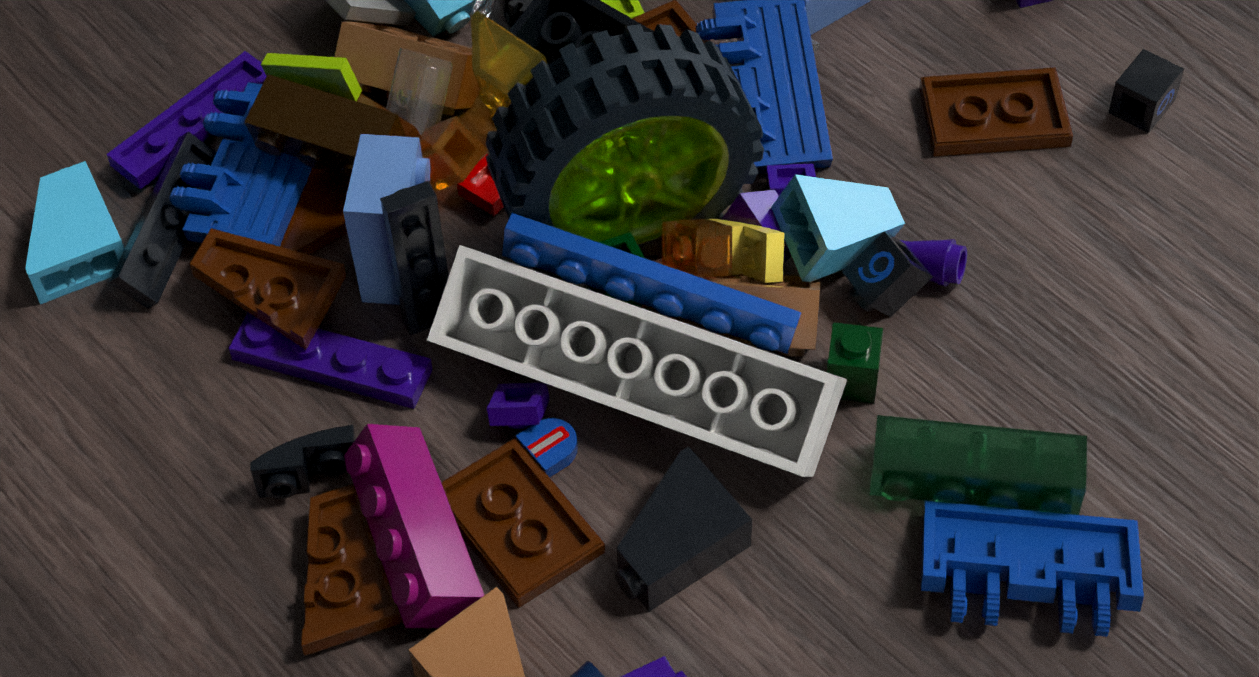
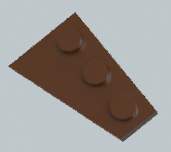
(270, 282)
(346, 580)

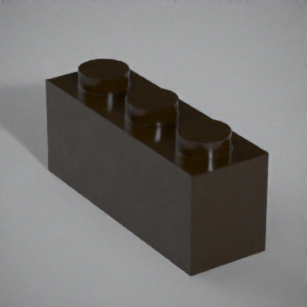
(314, 124)

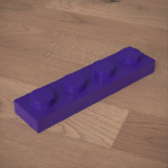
(148, 150)
(335, 362)

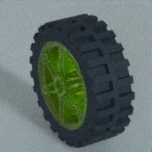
(626, 137)

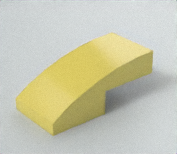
(756, 251)

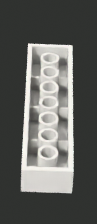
(638, 361)

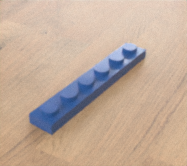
(650, 284)

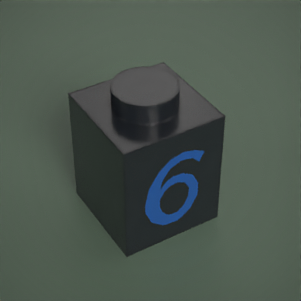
(1145, 90)
(886, 275)

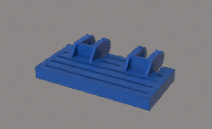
(776, 76)
(249, 188)
(1034, 556)

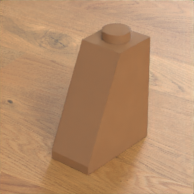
(471, 644)

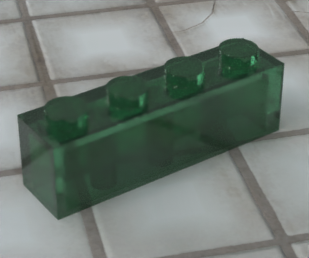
(978, 465)

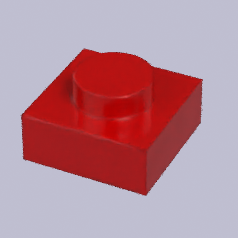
(481, 189)

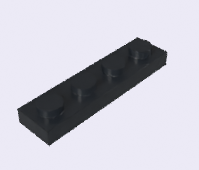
(159, 232)
(416, 253)

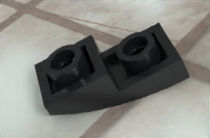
(289, 466)

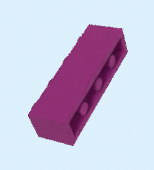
(412, 525)

